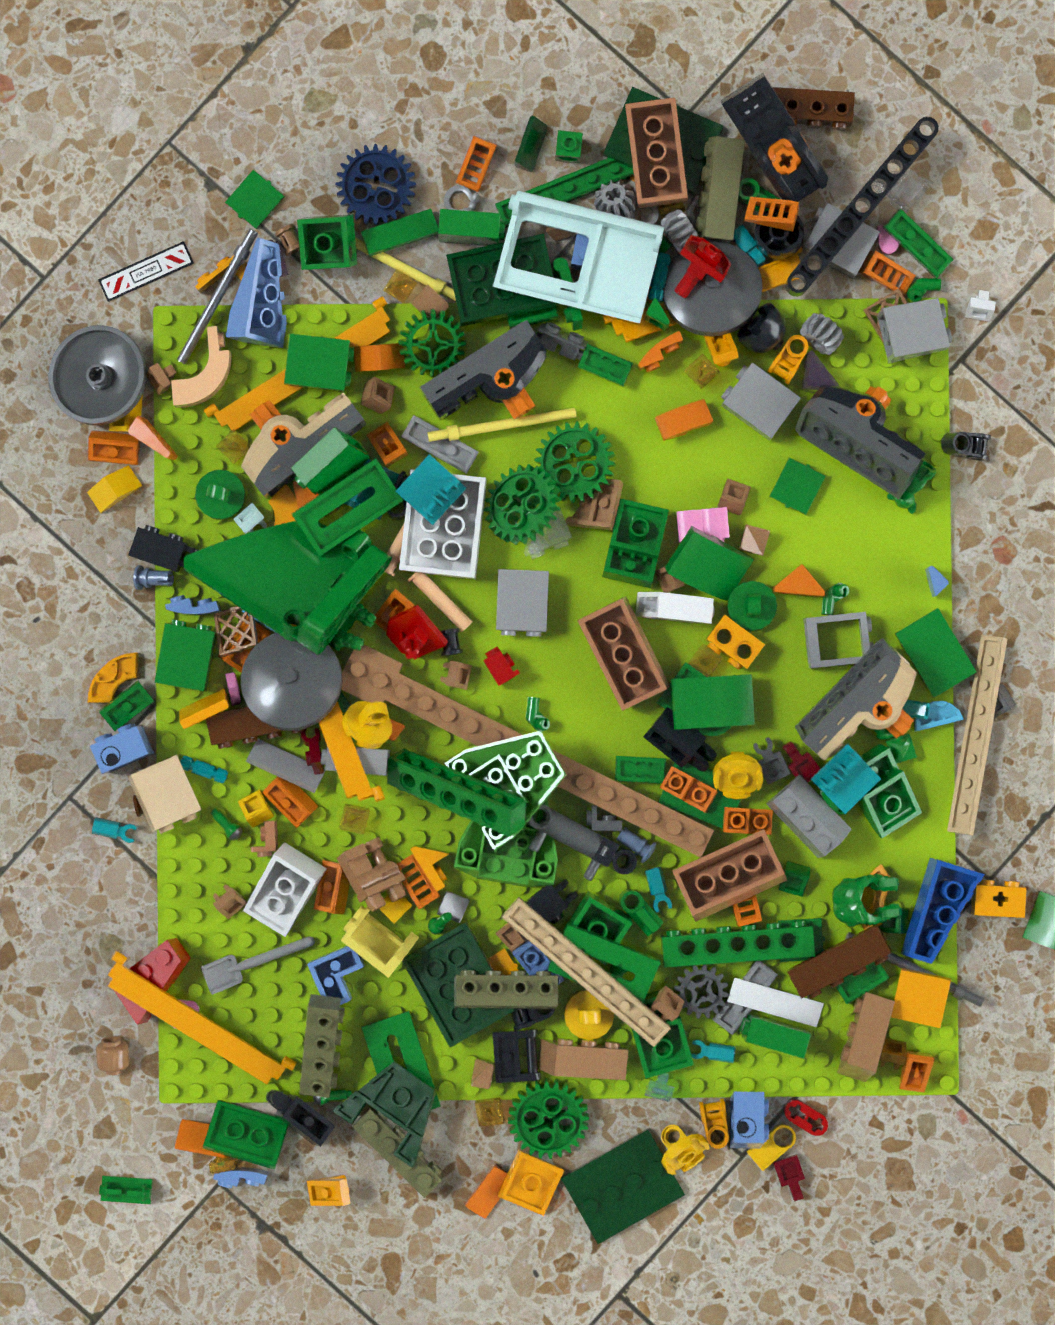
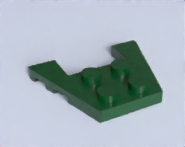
(401, 1099)

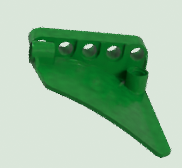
(286, 582)

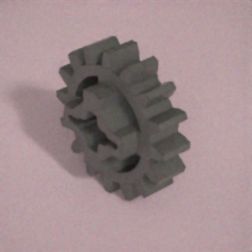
(715, 999)

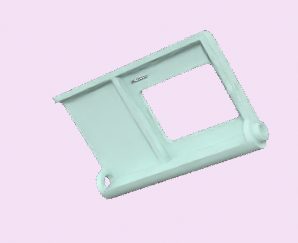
(615, 264)

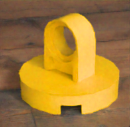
(368, 723)
(738, 775)
(587, 1016)
(685, 1152)

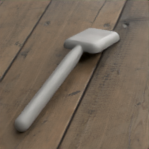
(226, 972)

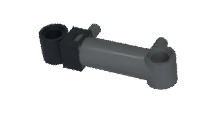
(582, 840)

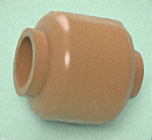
(112, 1055)

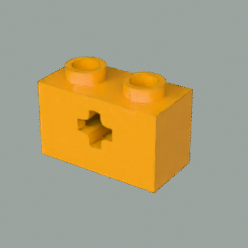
(1011, 906)

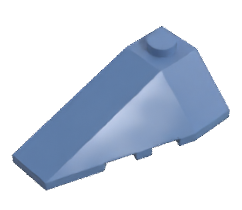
(257, 306)

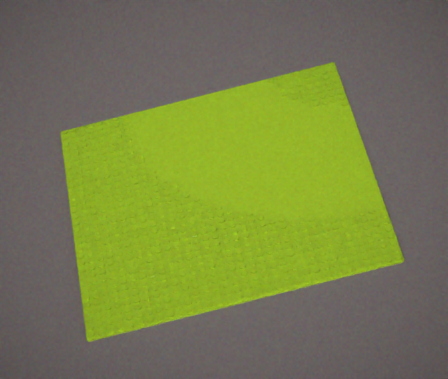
(844, 538)

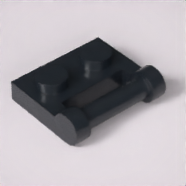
(507, 1056)

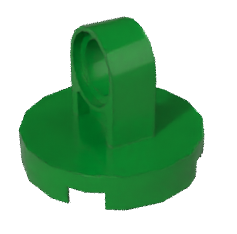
(220, 494)
(752, 605)

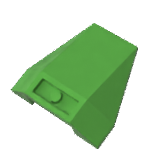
(515, 765)
(510, 863)

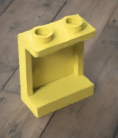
(376, 942)

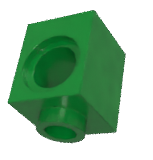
(568, 146)

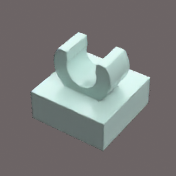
(249, 518)

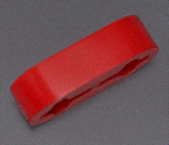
(802, 1122)

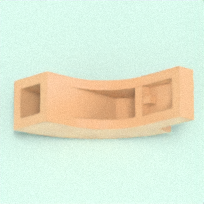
(206, 384)

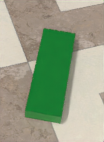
(400, 232)
(917, 243)

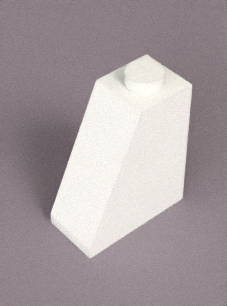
(674, 607)

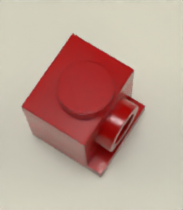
(500, 666)

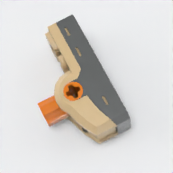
(270, 459)
(868, 695)

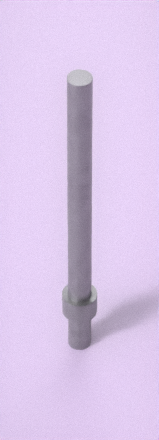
(240, 253)
(958, 990)

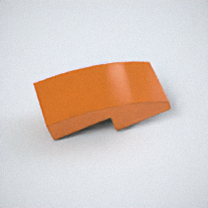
(654, 356)
(683, 419)
(688, 789)
(747, 820)

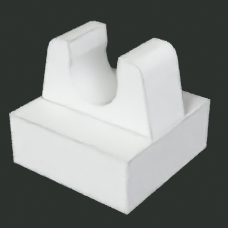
(980, 307)

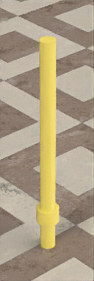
(437, 285)
(454, 432)

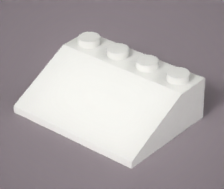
(453, 541)

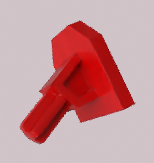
(704, 259)
(414, 633)

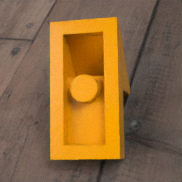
(426, 859)
(329, 1191)

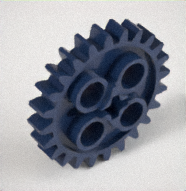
(382, 163)

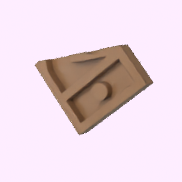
(600, 511)

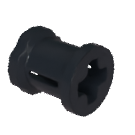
(452, 646)

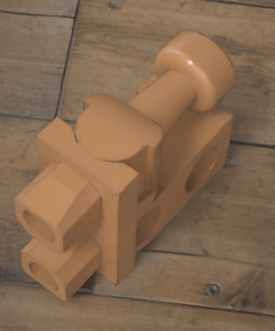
(371, 881)

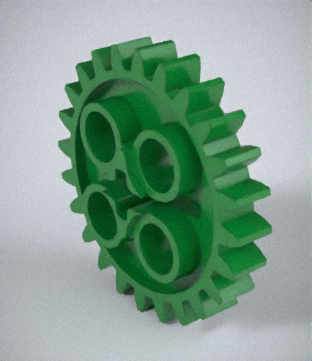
(571, 440)
(522, 504)
(535, 1101)

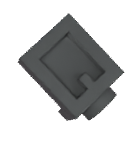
(608, 822)

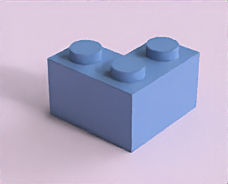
(331, 968)

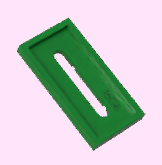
(366, 476)
(640, 964)
(403, 1028)

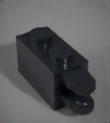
(159, 549)
(680, 744)
(549, 903)
(300, 1117)

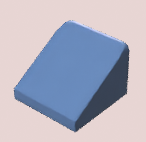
(936, 580)

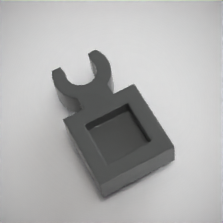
(772, 764)

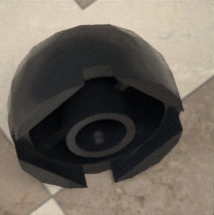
(778, 242)
(764, 331)

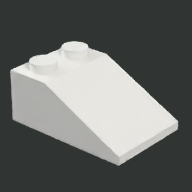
(284, 889)

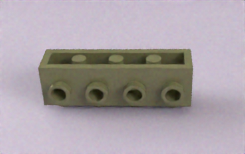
(720, 188)
(506, 990)
(320, 1046)
(386, 1139)

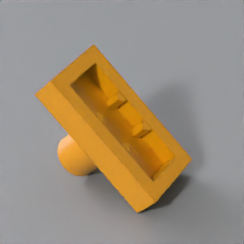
(721, 349)

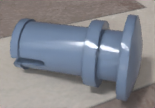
(148, 577)
(636, 844)

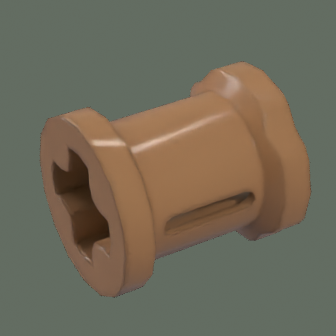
(289, 239)

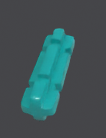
(659, 277)
(204, 769)

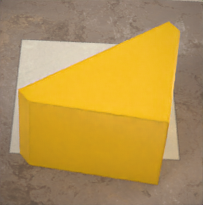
(114, 488)

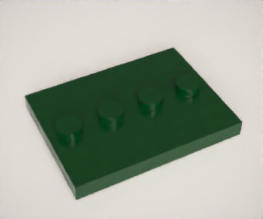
(694, 133)
(475, 273)
(433, 974)
(622, 1186)

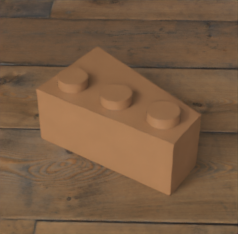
(865, 1037)
(583, 1059)

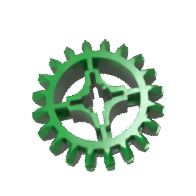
(421, 343)

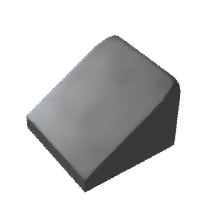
(1004, 701)
(454, 904)

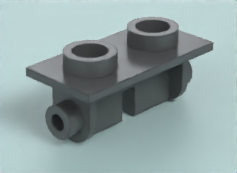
(570, 343)

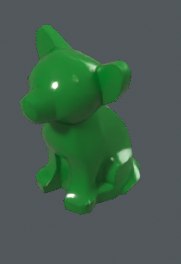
(907, 500)

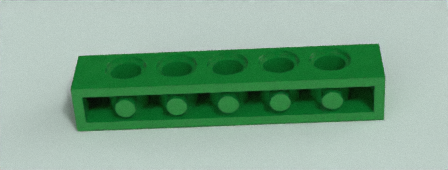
(456, 792)
(802, 946)

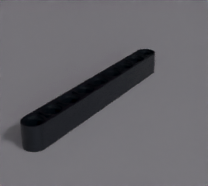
(865, 195)

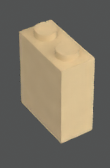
(165, 794)

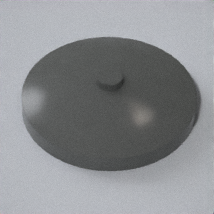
(711, 305)
(97, 375)
(290, 683)

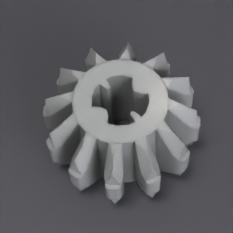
(616, 199)
(677, 228)
(822, 333)

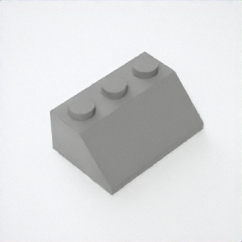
(809, 817)

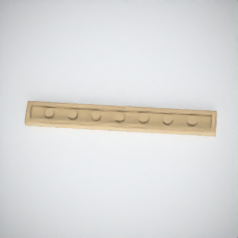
(977, 735)
(586, 971)

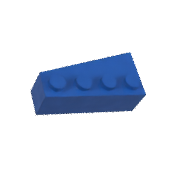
(938, 907)

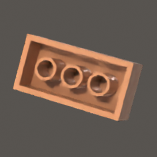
(656, 152)
(624, 653)
(729, 875)

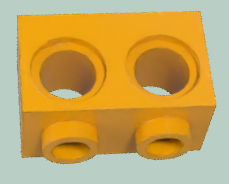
(738, 637)

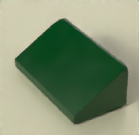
(531, 144)

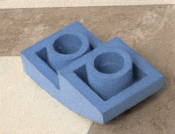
(185, 606)
(533, 959)
(232, 1178)

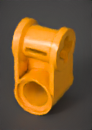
(788, 359)
(714, 1121)

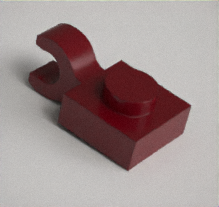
(313, 756)
(802, 764)
(789, 1173)

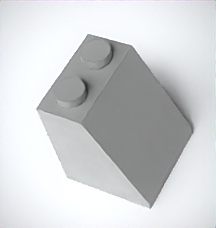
(914, 329)

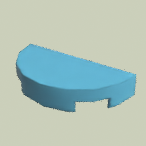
(939, 714)

